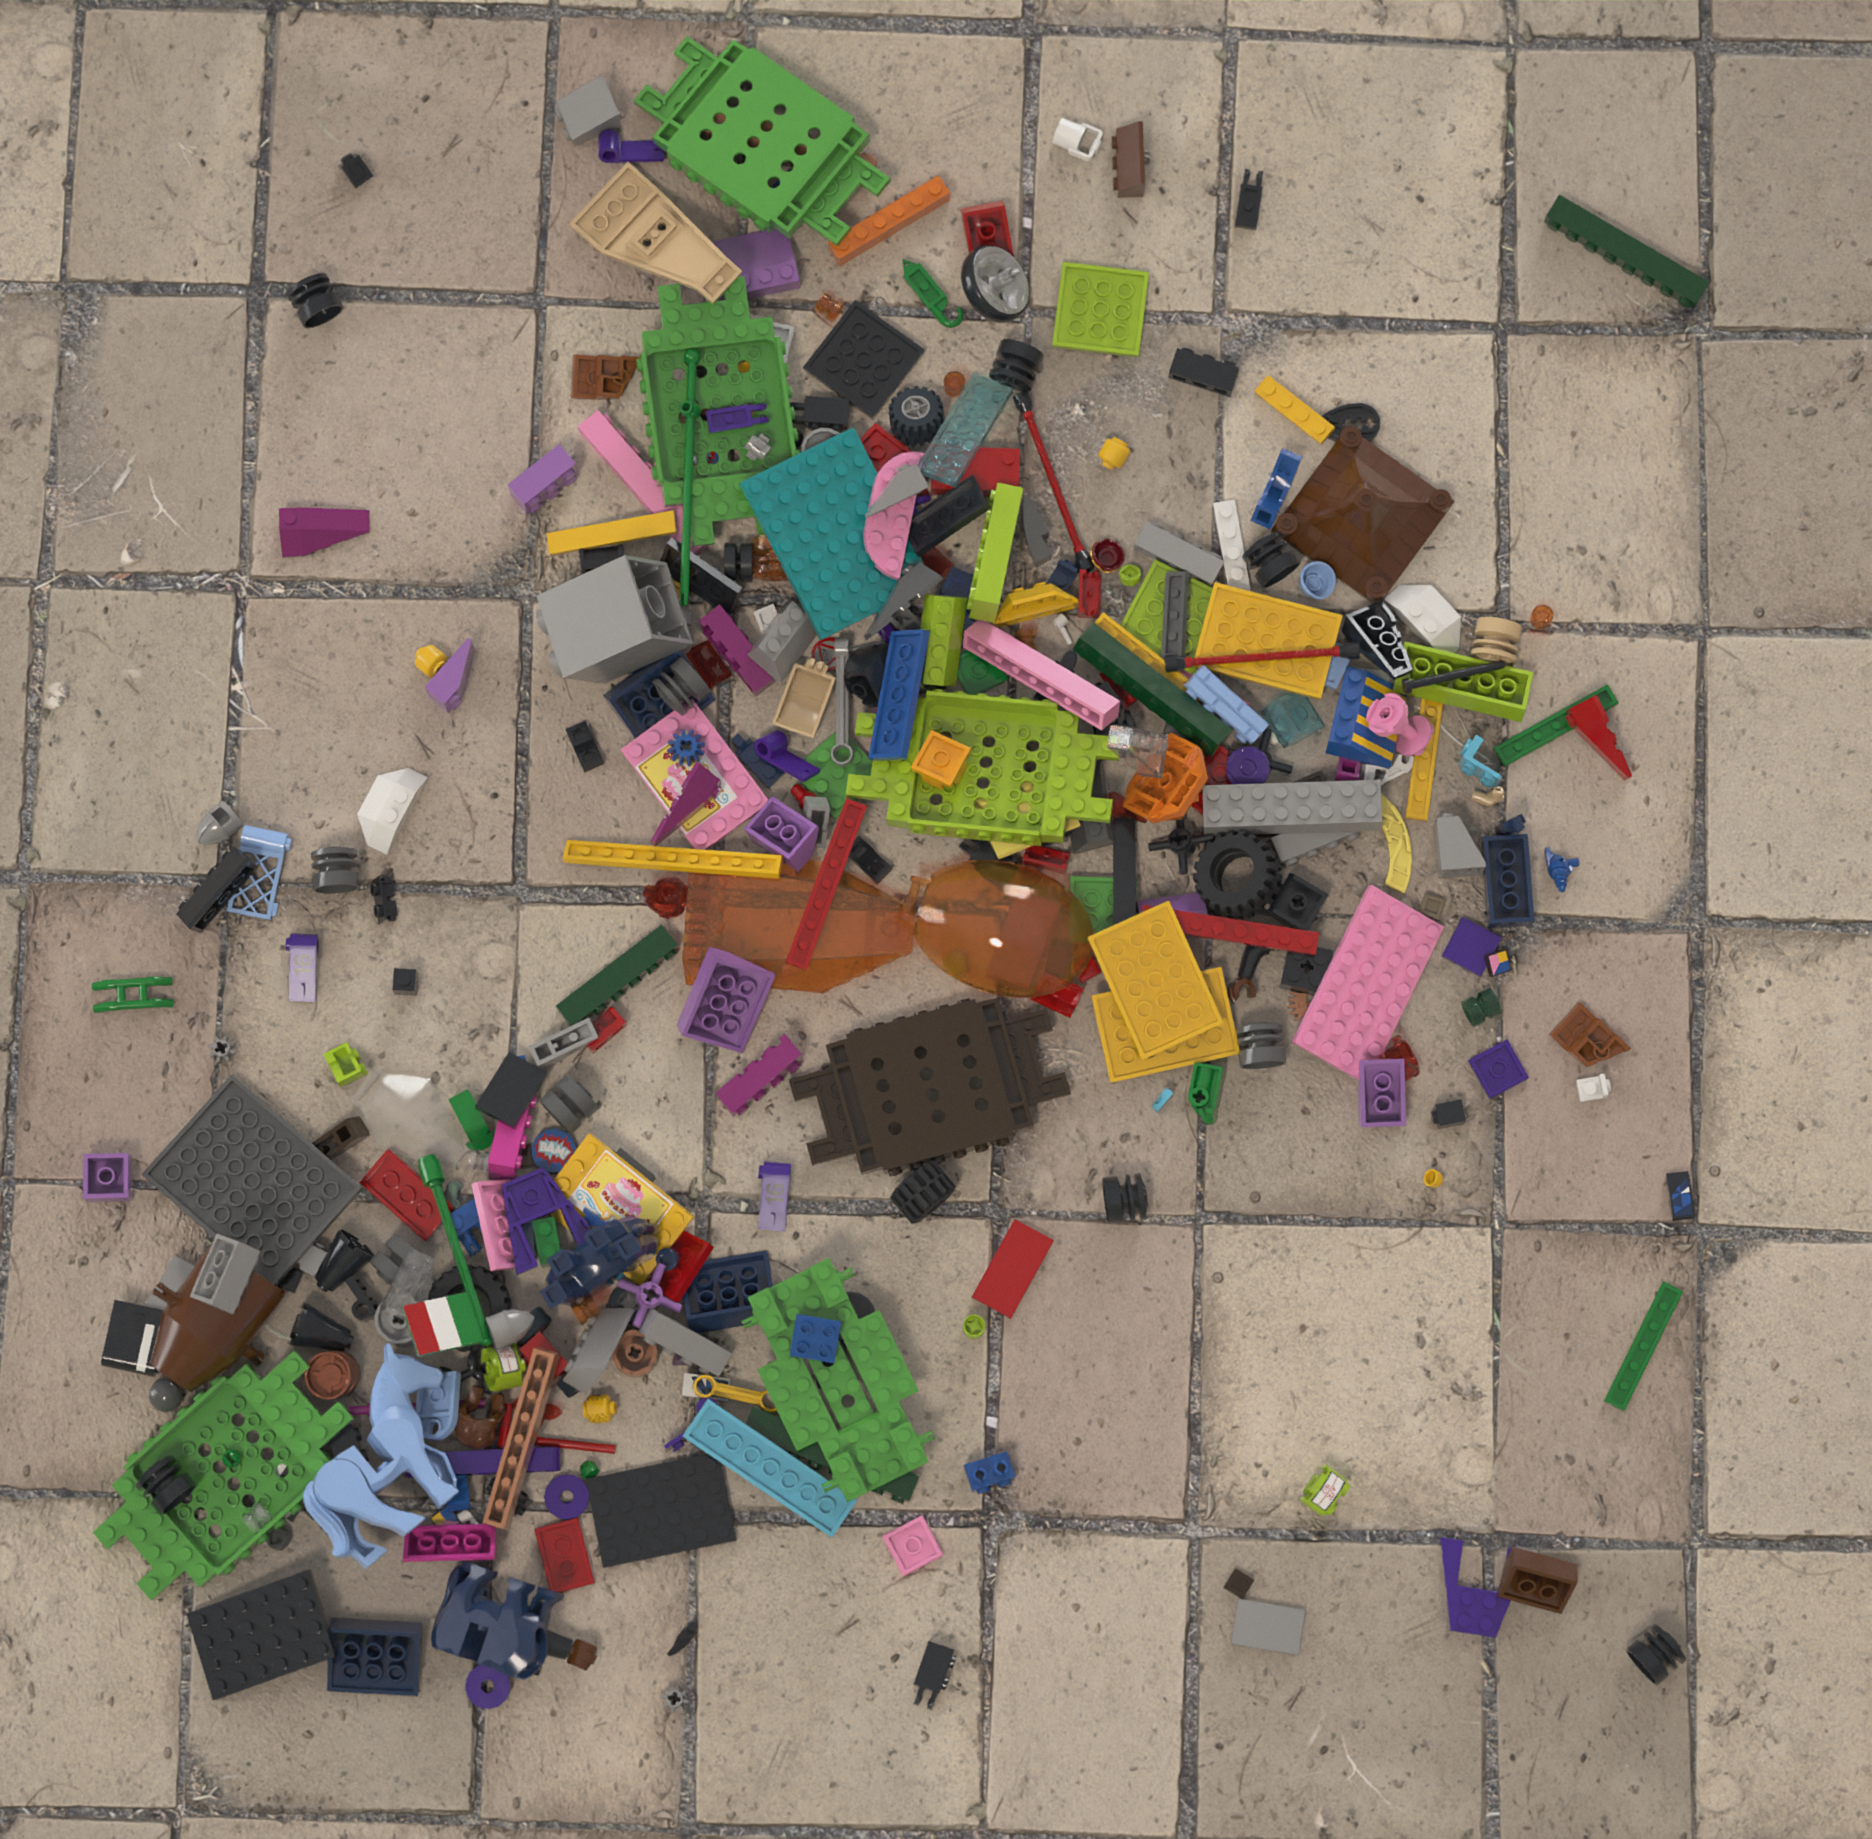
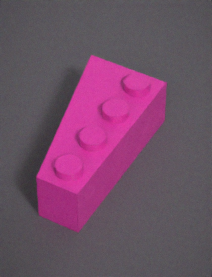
(507, 1147)

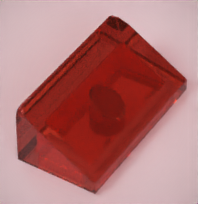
(937, 562)
(708, 664)

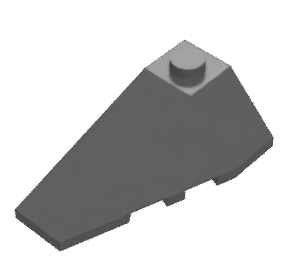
(910, 587)
(1092, 834)

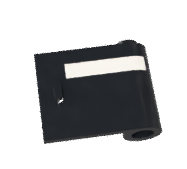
(131, 1338)

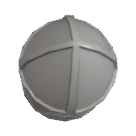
(218, 825)
(508, 1326)

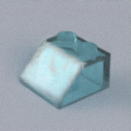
(1292, 719)

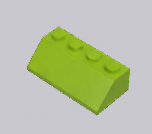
(945, 621)

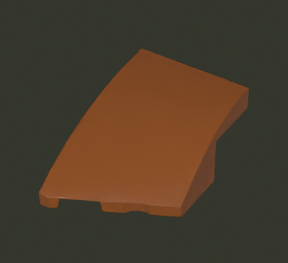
(600, 376)
(1587, 1037)

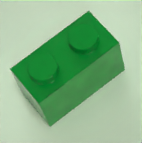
(546, 1239)

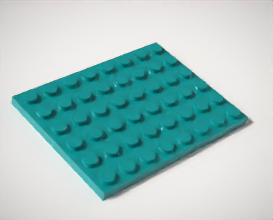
(816, 524)

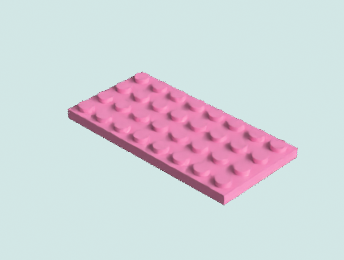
(1367, 982)

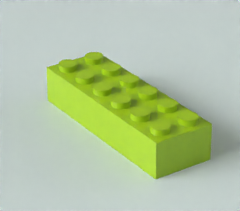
(994, 552)
(1494, 693)

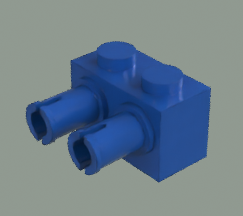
(465, 1221)
(989, 1472)

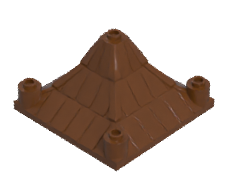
(1363, 515)

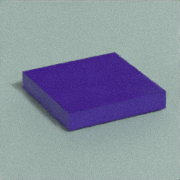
(1470, 945)
(1498, 1069)

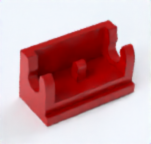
(1089, 594)
(1046, 858)
(1062, 1001)
(606, 1028)

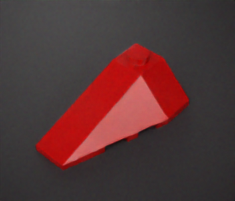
(1590, 724)

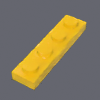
(1294, 410)

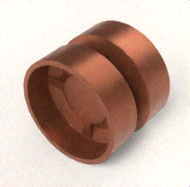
(332, 1374)

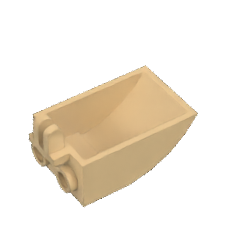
(805, 698)

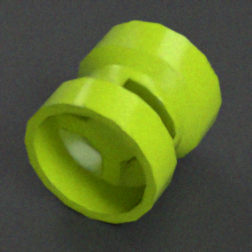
(971, 1325)

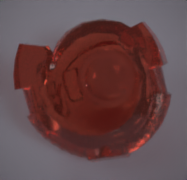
(666, 897)
(1400, 1050)

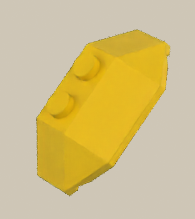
(1033, 604)

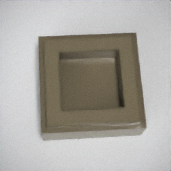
(1432, 906)

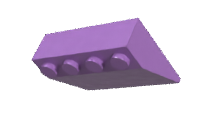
(764, 261)
(725, 1000)

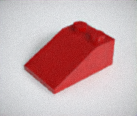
(986, 226)

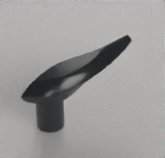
(683, 1638)

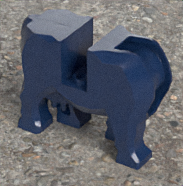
(603, 1255)
(490, 1632)

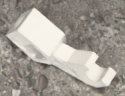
(1397, 768)

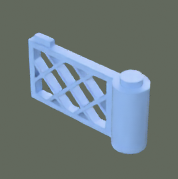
(268, 844)

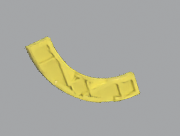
(1398, 845)

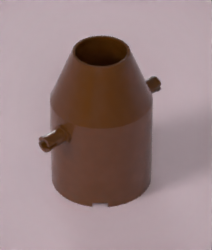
(203, 1341)

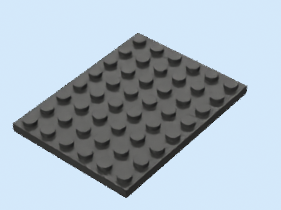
(252, 1179)

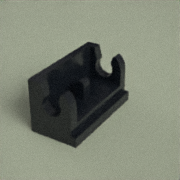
(597, 557)

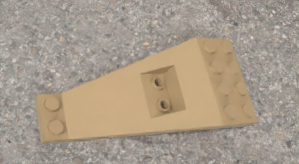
(630, 212)

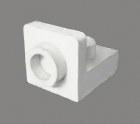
(1593, 1088)

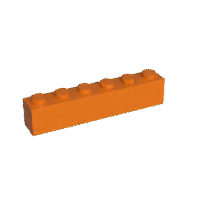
(890, 220)

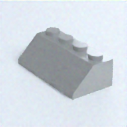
(596, 1347)

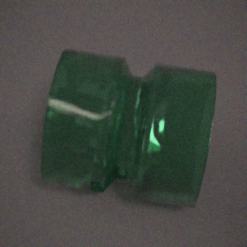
(1481, 1007)

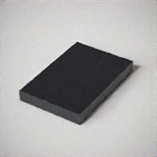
(511, 1090)

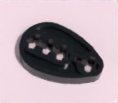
(1353, 412)

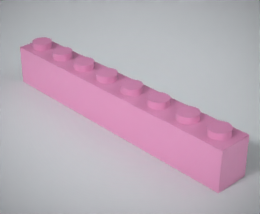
(629, 467)
(1041, 674)

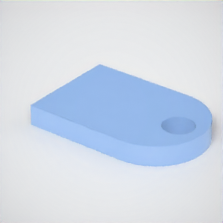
(439, 1407)

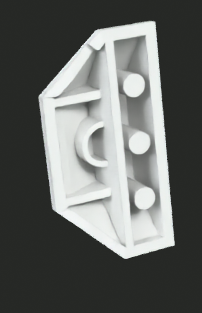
(1427, 616)
(389, 807)

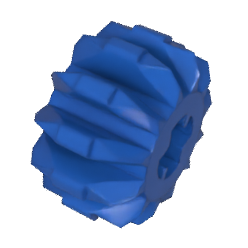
(695, 747)

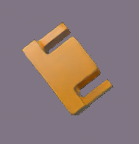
(941, 761)

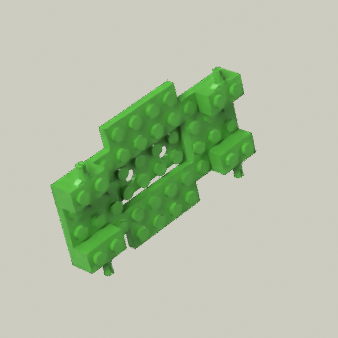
(870, 1445)

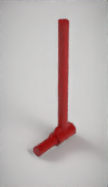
(551, 1442)

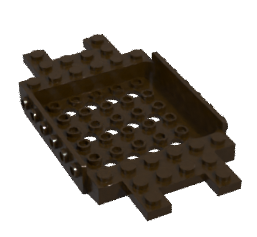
(854, 1105)

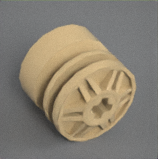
(1496, 640)

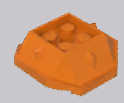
(1177, 790)

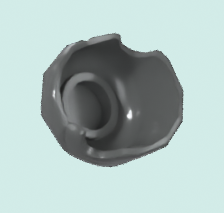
(165, 1395)

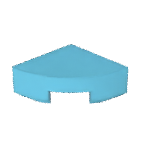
(1164, 1097)

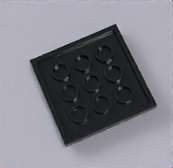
(864, 359)

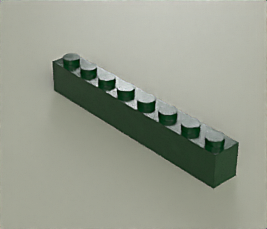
(1625, 251)
(1152, 689)
(773, 1429)

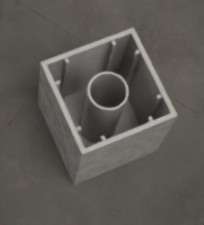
(613, 620)

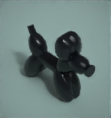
(472, 1371)

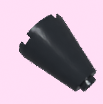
(342, 1261)
(319, 1331)

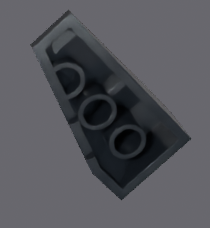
(1378, 638)

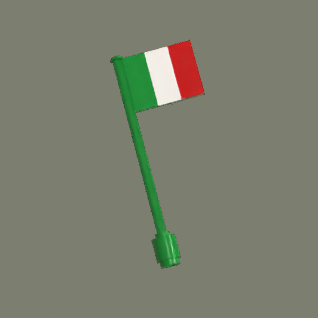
(453, 1319)

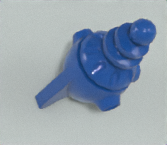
(1559, 868)

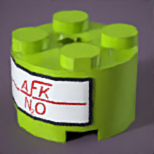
(503, 1367)
(1324, 1491)

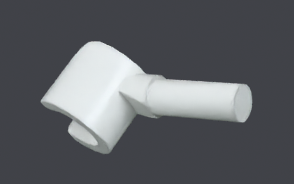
(1059, 622)
(465, 1516)

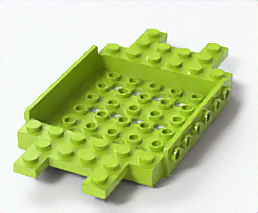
(1060, 780)

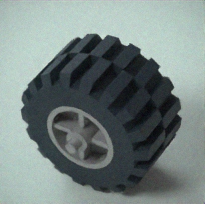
(916, 415)

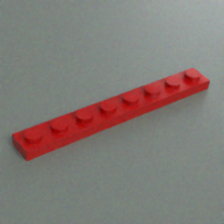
(825, 884)
(1246, 932)

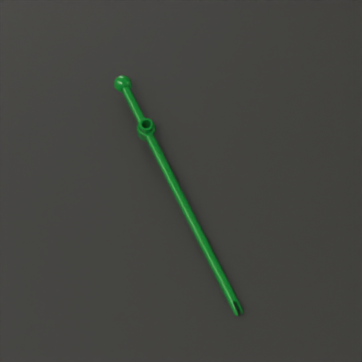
(691, 411)

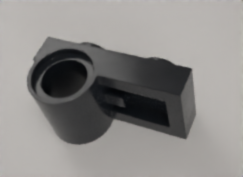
(357, 1288)

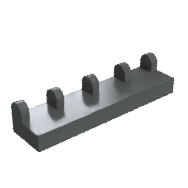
(1175, 613)

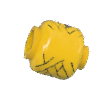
(599, 1408)

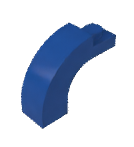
(1276, 489)

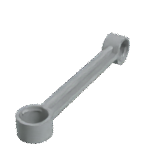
(842, 654)

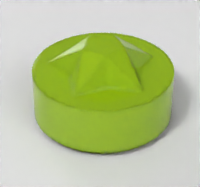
(1130, 575)

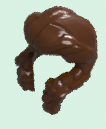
(478, 1432)

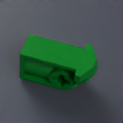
(1209, 1082)
(472, 1121)

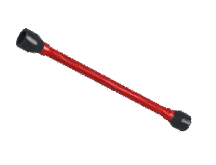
(1024, 405)
(1348, 650)

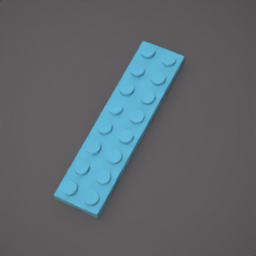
(768, 1467)

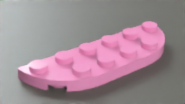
(888, 531)

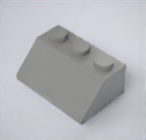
(783, 641)
(225, 1273)

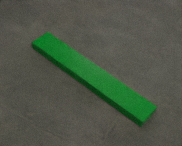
(1546, 730)
(1643, 1346)

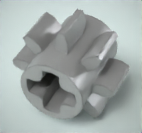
(757, 447)
(216, 1049)
(678, 1704)

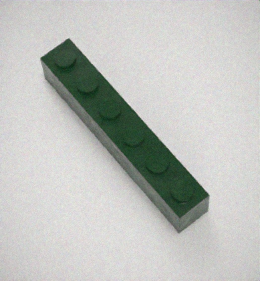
(618, 976)

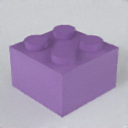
(107, 1177)

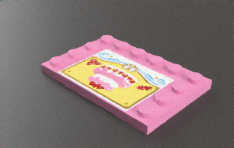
(739, 795)

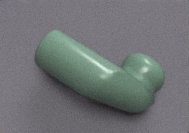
(451, 1193)

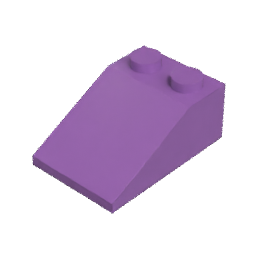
(450, 681)
(1381, 1093)

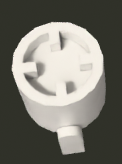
(1070, 137)

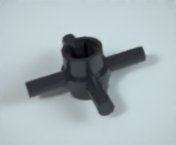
(1188, 844)

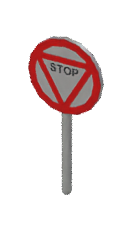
(825, 651)

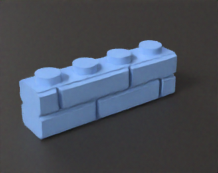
(1225, 705)

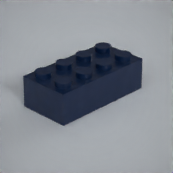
(1507, 881)

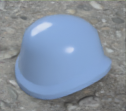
(1317, 580)

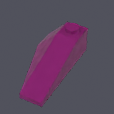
(313, 529)
(697, 792)

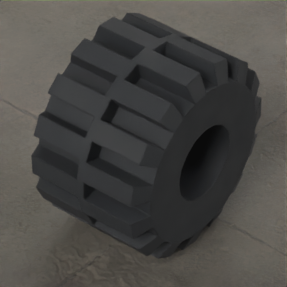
(922, 1192)

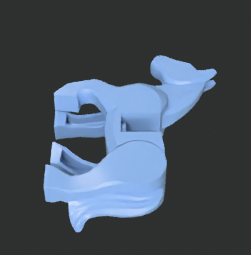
(348, 1484)

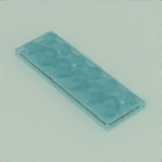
(964, 430)

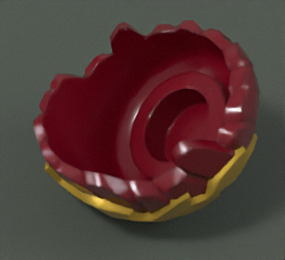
(1107, 555)

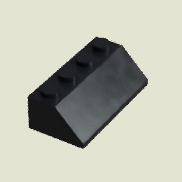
(216, 890)

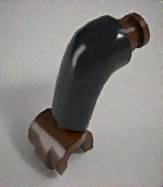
(1247, 968)
(579, 1654)

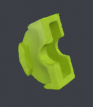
(344, 1064)

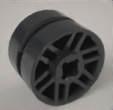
(738, 562)

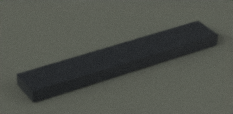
(1124, 869)

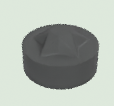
(278, 1539)

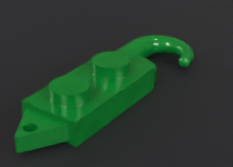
(929, 293)

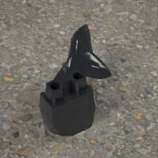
(865, 674)

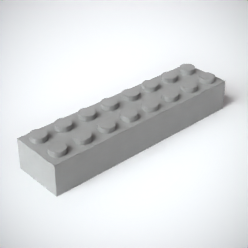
(1293, 807)

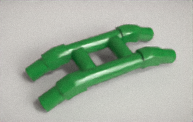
(143, 1001)

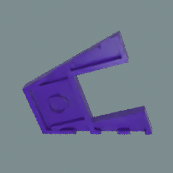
(530, 1199)
(1469, 1608)

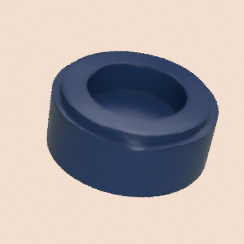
(668, 1257)

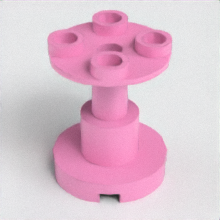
(1390, 717)

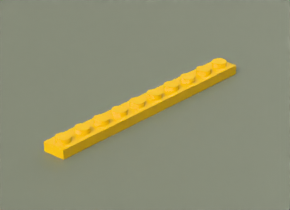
(673, 859)

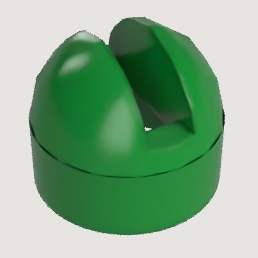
(235, 1455)
(589, 1469)

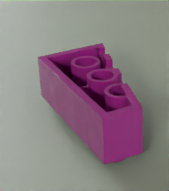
(734, 647)
(760, 1076)

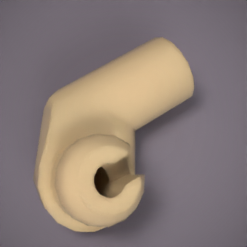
(1490, 798)

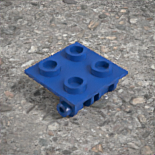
(815, 1338)

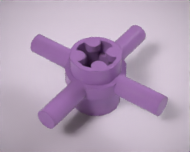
(653, 1287)

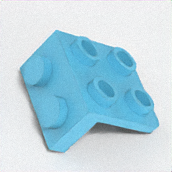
(1473, 767)

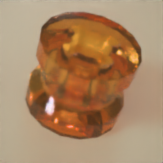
(1544, 613)

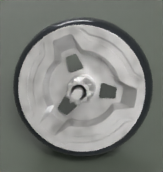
(984, 295)

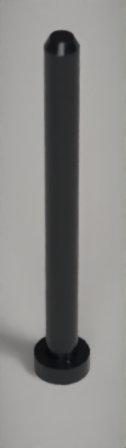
(1408, 685)

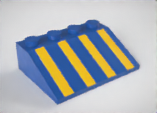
(1350, 730)

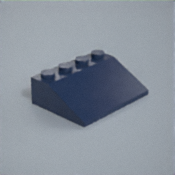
(637, 699)
(721, 1291)
(376, 1655)

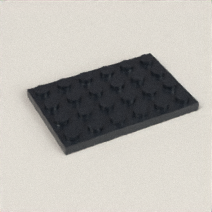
(660, 1510)
(262, 1635)

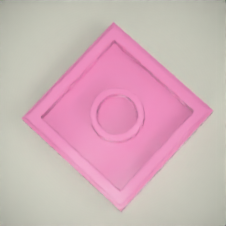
(912, 1545)

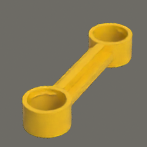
(732, 1392)

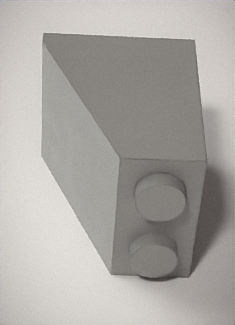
(588, 112)
(1455, 849)

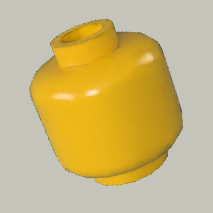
(1114, 453)
(430, 660)

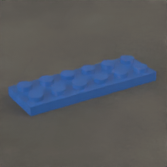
(899, 695)

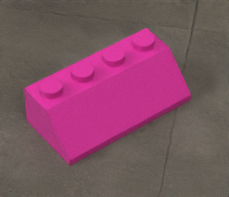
(451, 1543)

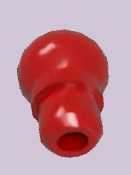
(799, 792)

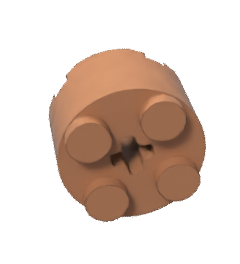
(629, 1365)

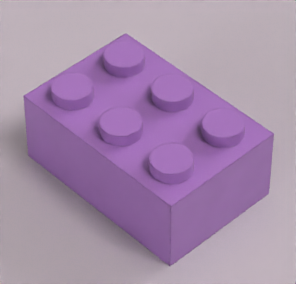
(543, 480)

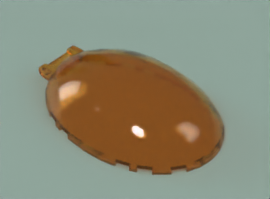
(1001, 928)

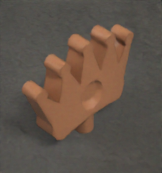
(1300, 1004)

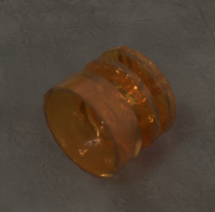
(768, 566)

